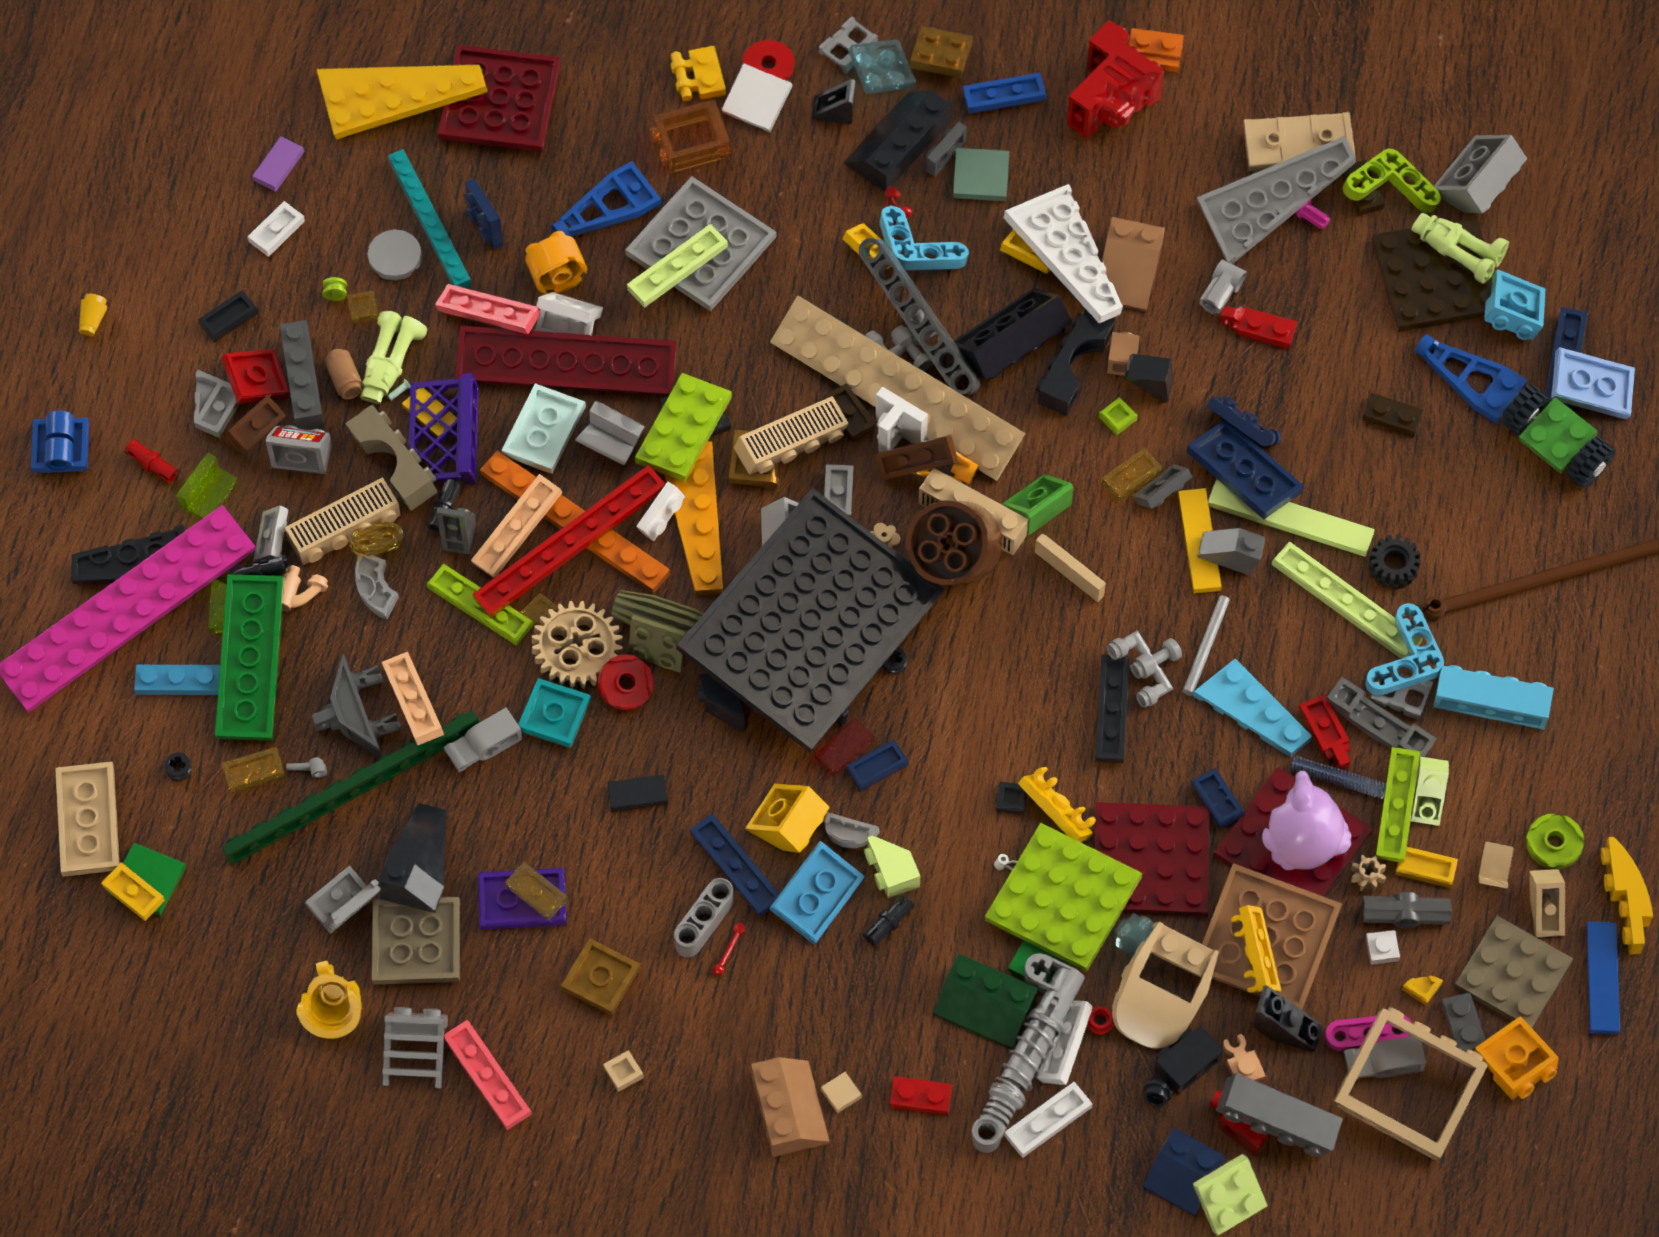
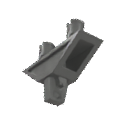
(348, 713)

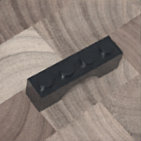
(1060, 386)

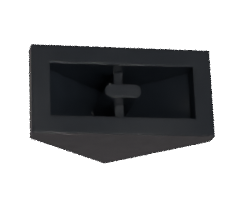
(835, 103)
(1151, 375)

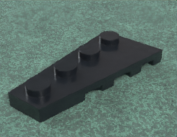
(110, 563)

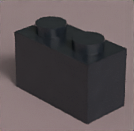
(1188, 1059)

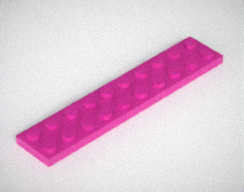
(125, 608)

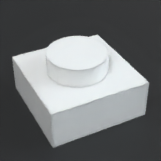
(1382, 947)

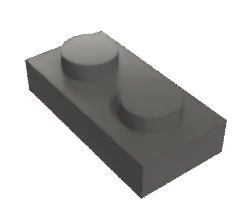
(940, 155)
(1162, 486)
(1463, 1021)

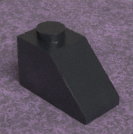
(720, 702)

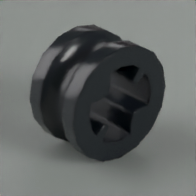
(897, 667)
(183, 773)

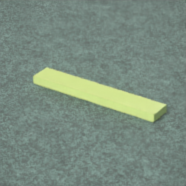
(1299, 521)
(1342, 598)

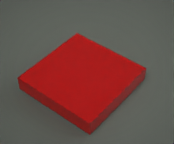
(255, 375)

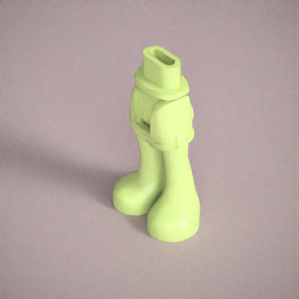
(1444, 237)
(381, 370)

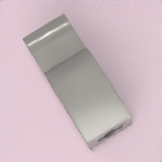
(484, 740)
(1391, 1058)

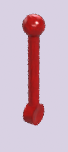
(739, 929)

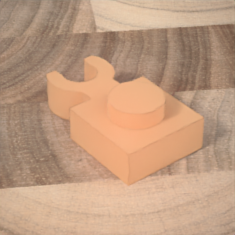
(1242, 1062)

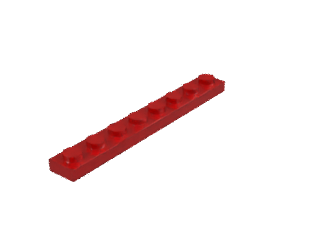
(569, 541)

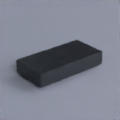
(228, 316)
(637, 793)

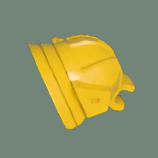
(330, 1005)

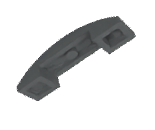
(1376, 721)

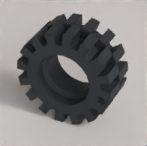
(1398, 548)

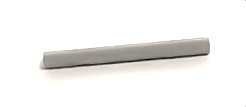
(1206, 645)

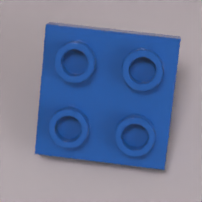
(60, 443)

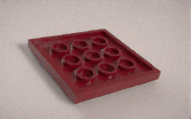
(515, 107)
(1166, 846)
(1246, 848)

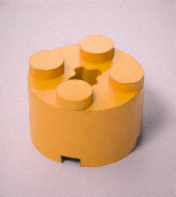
(555, 263)

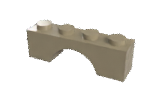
(409, 480)

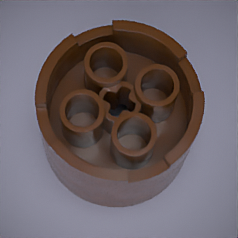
(968, 525)

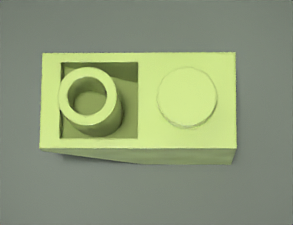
(1430, 790)
(894, 867)

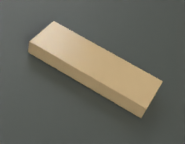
(1070, 567)

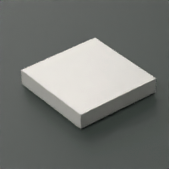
(756, 97)

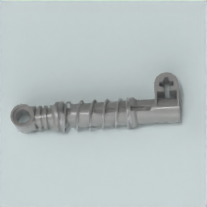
(1043, 1026)

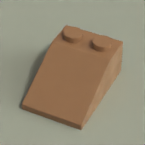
(1132, 260)

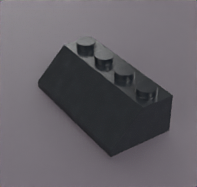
(901, 138)
(1013, 332)

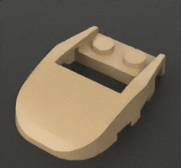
(1149, 1012)

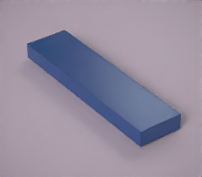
(1602, 978)

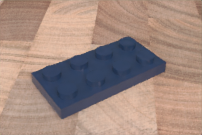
(1245, 469)

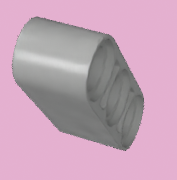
(699, 929)

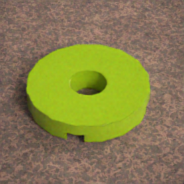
(1551, 856)

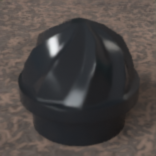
(1157, 1091)

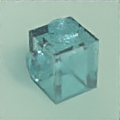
(1132, 933)

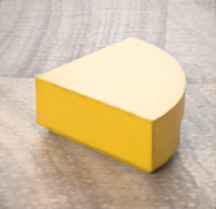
(1422, 988)

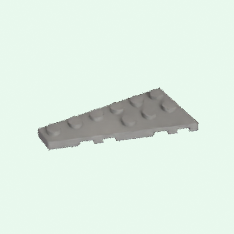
(1259, 203)

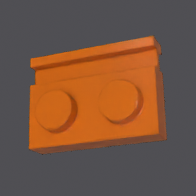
(1159, 47)

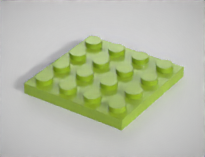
(1063, 897)

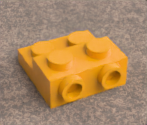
(1518, 1058)

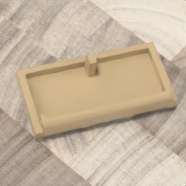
(1283, 138)

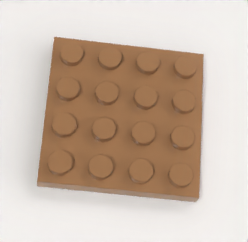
(1296, 927)

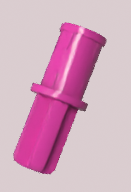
(1313, 215)

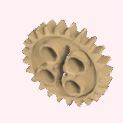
(566, 624)

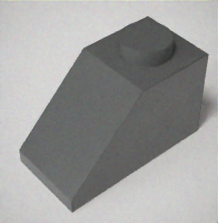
(1232, 549)

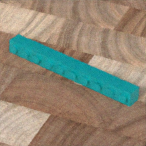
(429, 220)

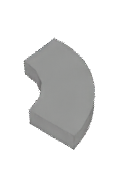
(372, 586)

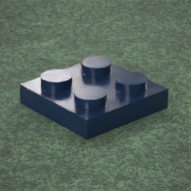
(483, 213)

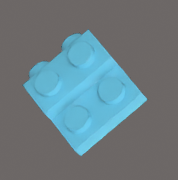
(1515, 305)

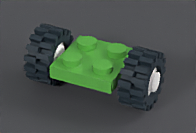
(1558, 436)

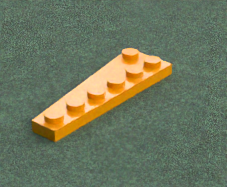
(699, 525)

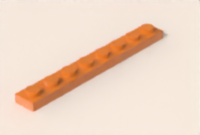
(609, 547)

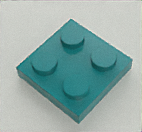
(554, 713)

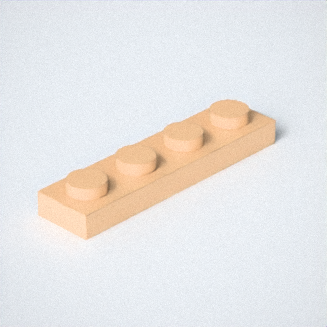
(516, 526)
(412, 698)

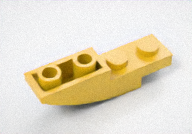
(1629, 889)

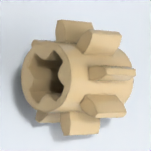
(1366, 881)

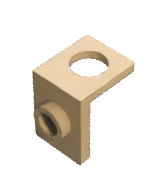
(1495, 864)

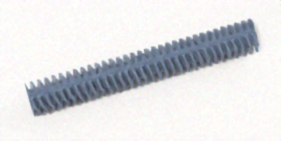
(1339, 777)

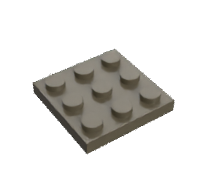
(415, 943)
(1513, 972)

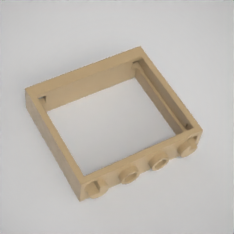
(1388, 1125)

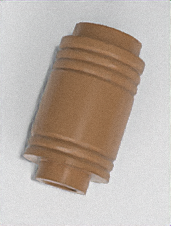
(343, 373)

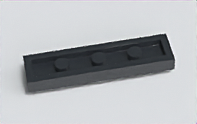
(1112, 710)

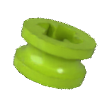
(334, 289)

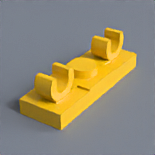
(1057, 806)
(1257, 948)

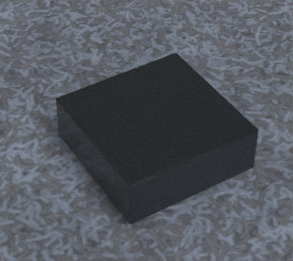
(1011, 798)

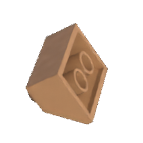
(789, 1105)

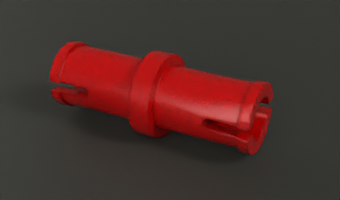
(151, 461)

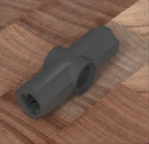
(1406, 910)

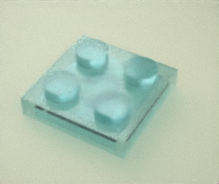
(881, 66)

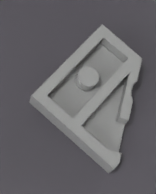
(214, 404)

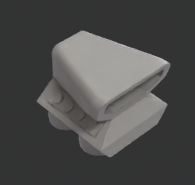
(611, 433)

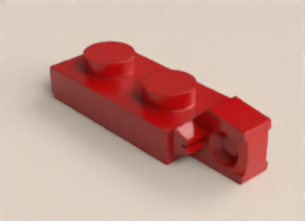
(1259, 326)
(1327, 731)

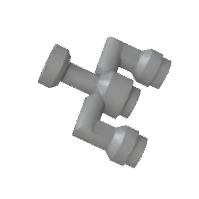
(906, 341)
(1146, 664)

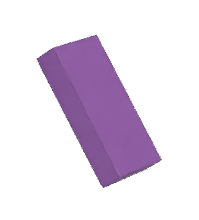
(278, 164)

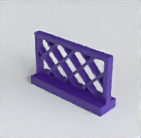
(465, 423)

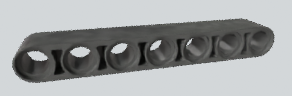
(908, 310)

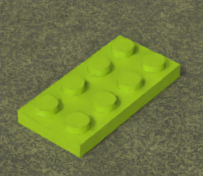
(683, 427)

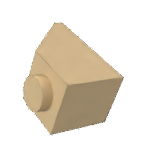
(1547, 902)

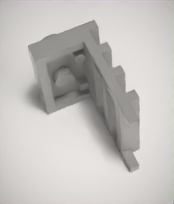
(341, 899)
(411, 1026)

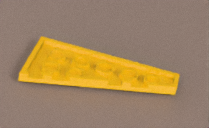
(376, 96)

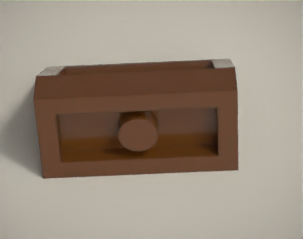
(253, 425)

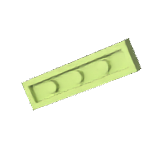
(677, 265)

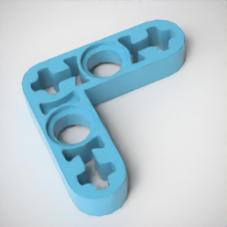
(948, 254)
(1419, 656)

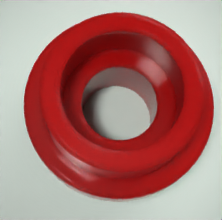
(1104, 1013)

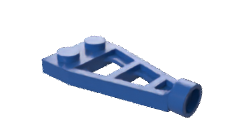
(629, 183)
(1499, 394)

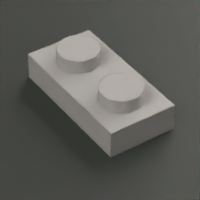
(839, 486)
(271, 533)

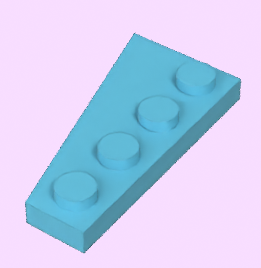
(1253, 707)

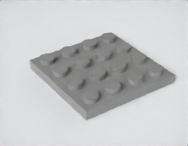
(685, 216)

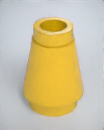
(91, 313)

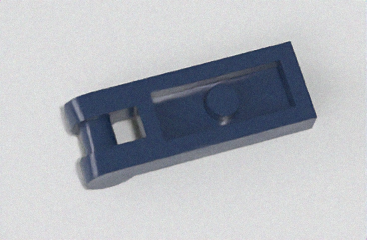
(1244, 421)

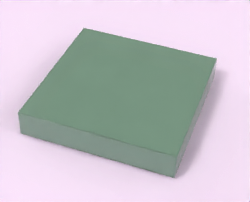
(981, 174)

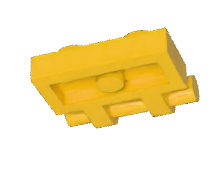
(706, 72)

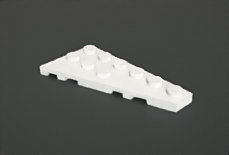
(1066, 246)

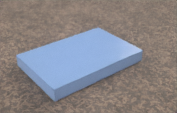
(1593, 383)

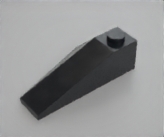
(417, 862)

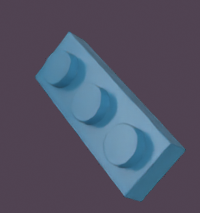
(177, 679)

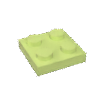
(1230, 1194)

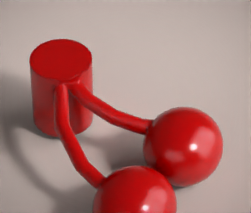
(894, 194)

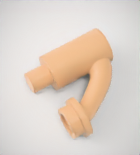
(291, 583)

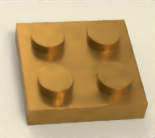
(941, 52)
(600, 976)

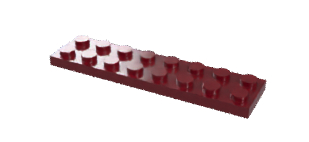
(567, 360)

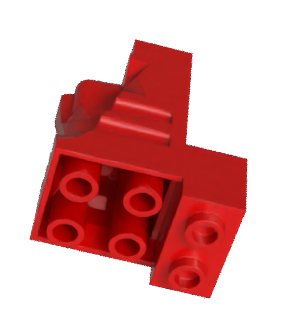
(1118, 84)

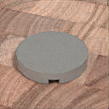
(394, 254)

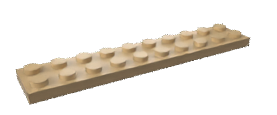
(867, 366)

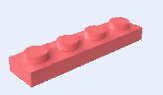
(488, 309)
(487, 1075)

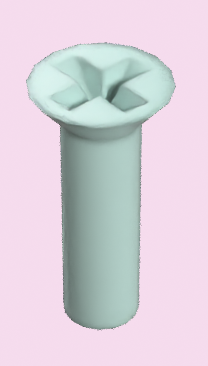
(399, 390)

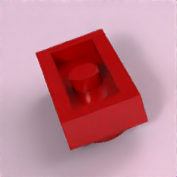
(921, 1095)

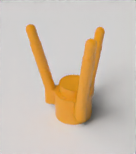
(963, 469)

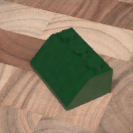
(985, 1001)

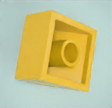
(788, 817)

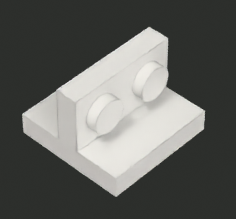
(566, 314)
(897, 420)

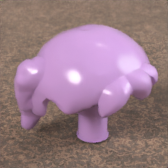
(1306, 828)

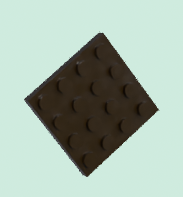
(1426, 285)

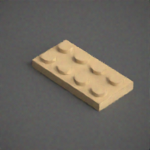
(87, 818)

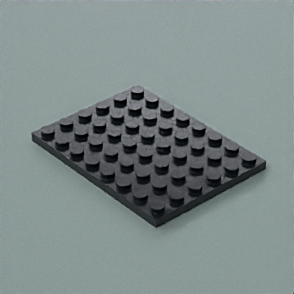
(810, 620)

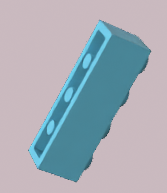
(1493, 697)

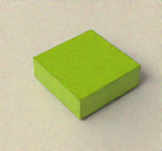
(1118, 416)

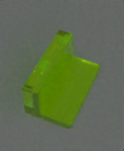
(206, 488)

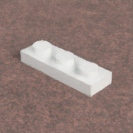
(1062, 1056)
(1048, 1119)

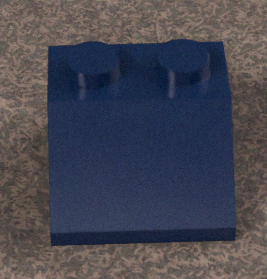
(1178, 1167)

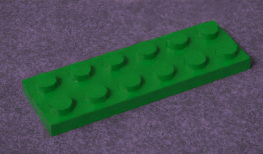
(249, 657)

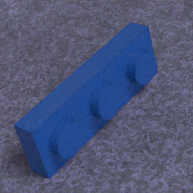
(1004, 93)

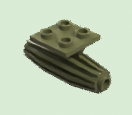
(655, 626)

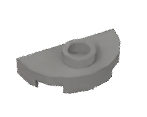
(848, 832)

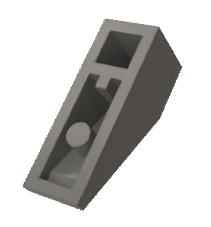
(456, 529)

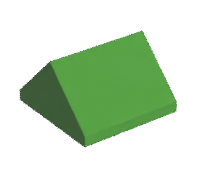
(1041, 501)

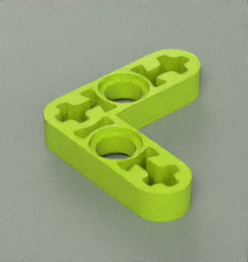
(1389, 172)

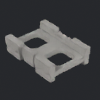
(842, 39)
(1398, 702)

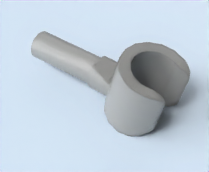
(316, 765)

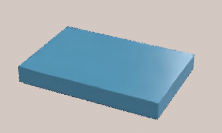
(816, 892)

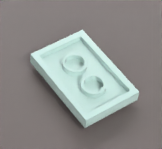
(543, 428)

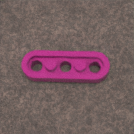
(1353, 1031)

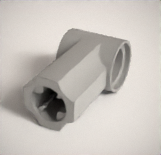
(1225, 280)

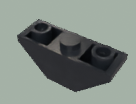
(1285, 1022)

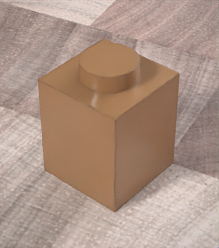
(1122, 346)

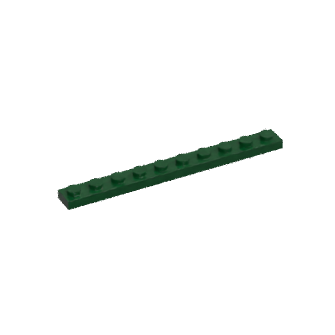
(344, 791)

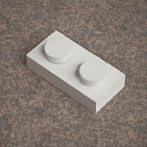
(276, 228)
(661, 510)

